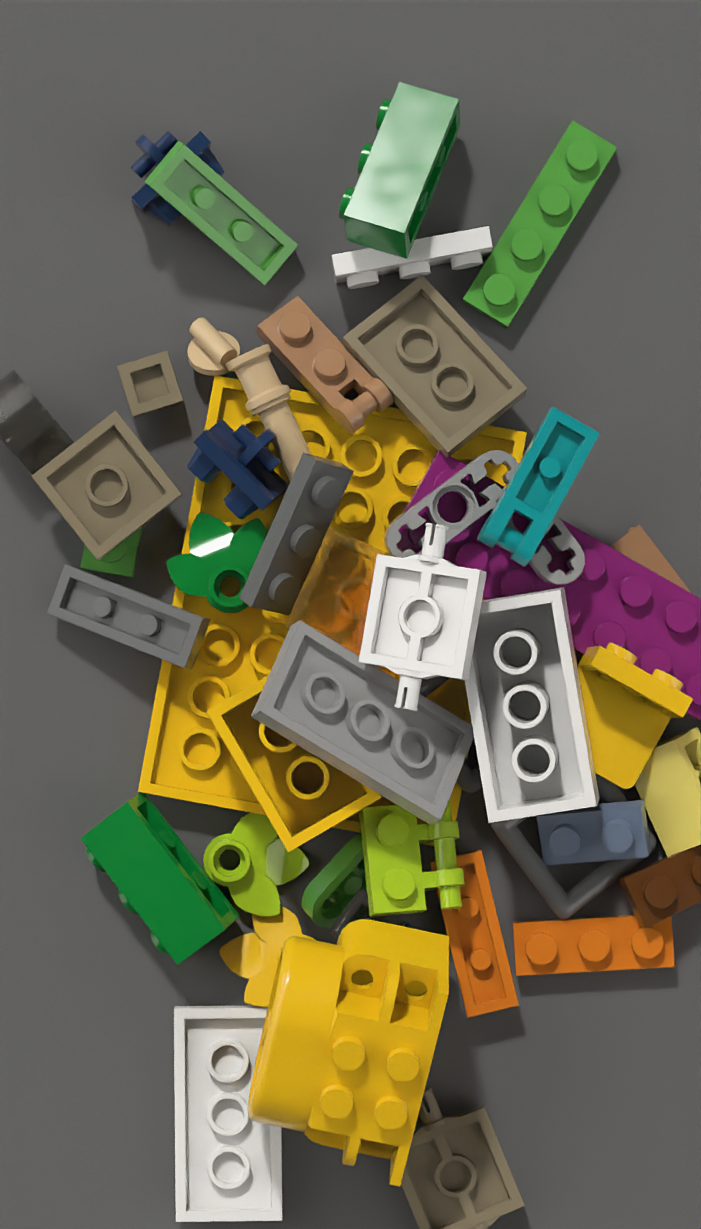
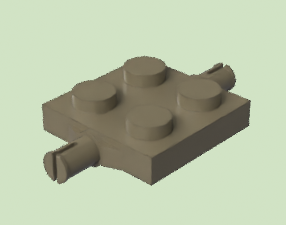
(457, 1171)

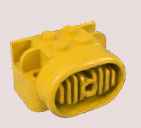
(352, 1038)

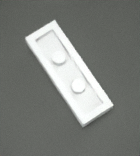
(460, 248)

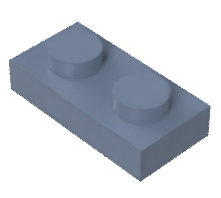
(595, 833)

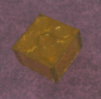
(338, 590)

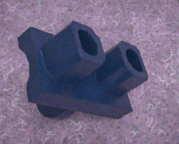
(153, 154)
(243, 461)

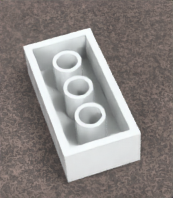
(529, 709)

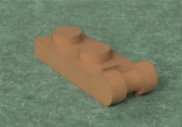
(323, 365)

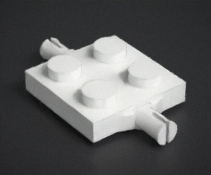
(422, 617)

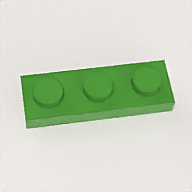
(221, 213)

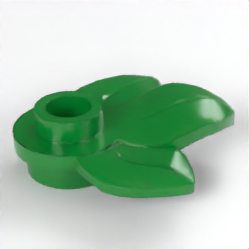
(215, 556)

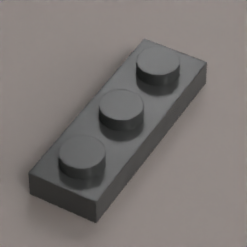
(296, 534)
(128, 616)

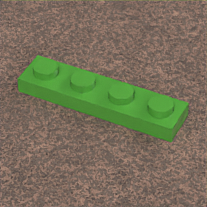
(539, 224)

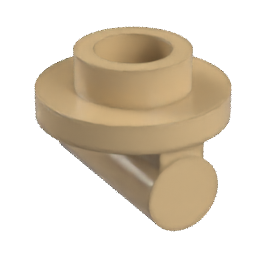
(210, 348)

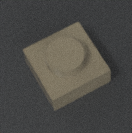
(150, 384)

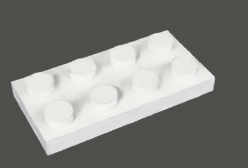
(222, 1158)

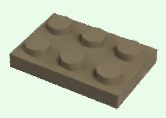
(434, 366)

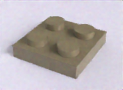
(106, 485)

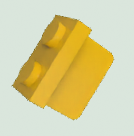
(625, 711)

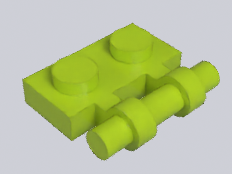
(394, 860)

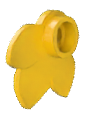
(258, 953)

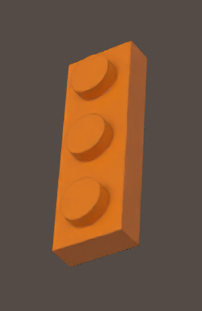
(478, 942)
(590, 945)

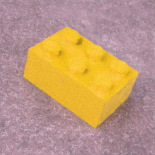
(291, 784)

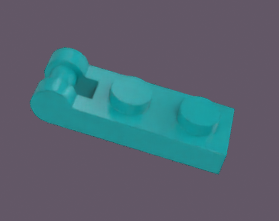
(539, 484)

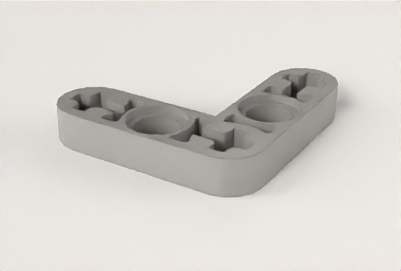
(492, 494)

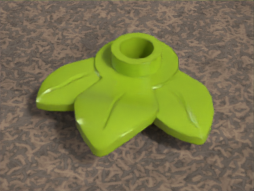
(261, 866)

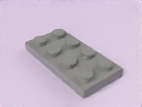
(349, 720)

